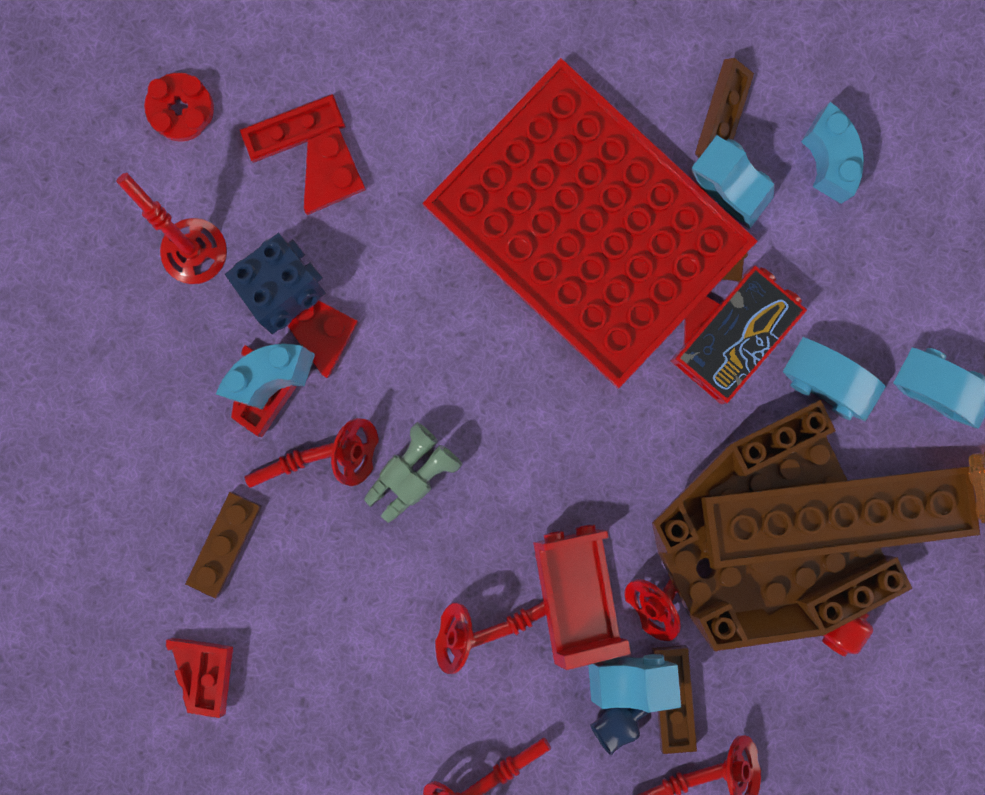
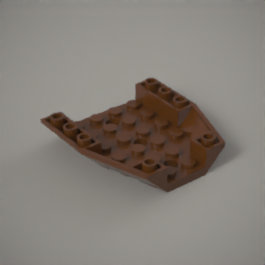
(780, 597)

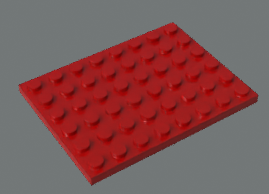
(589, 223)

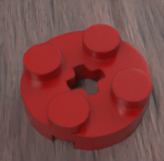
(164, 93)

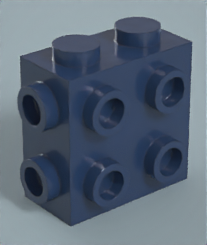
(276, 282)

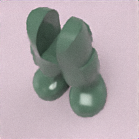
(403, 480)

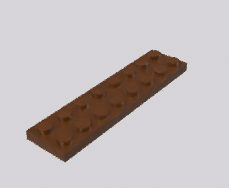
(839, 517)

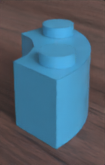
(836, 153)
(733, 181)
(265, 372)
(834, 379)
(943, 386)
(635, 683)

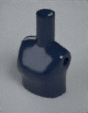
(617, 727)

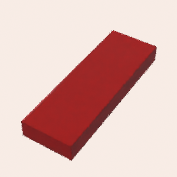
(291, 128)

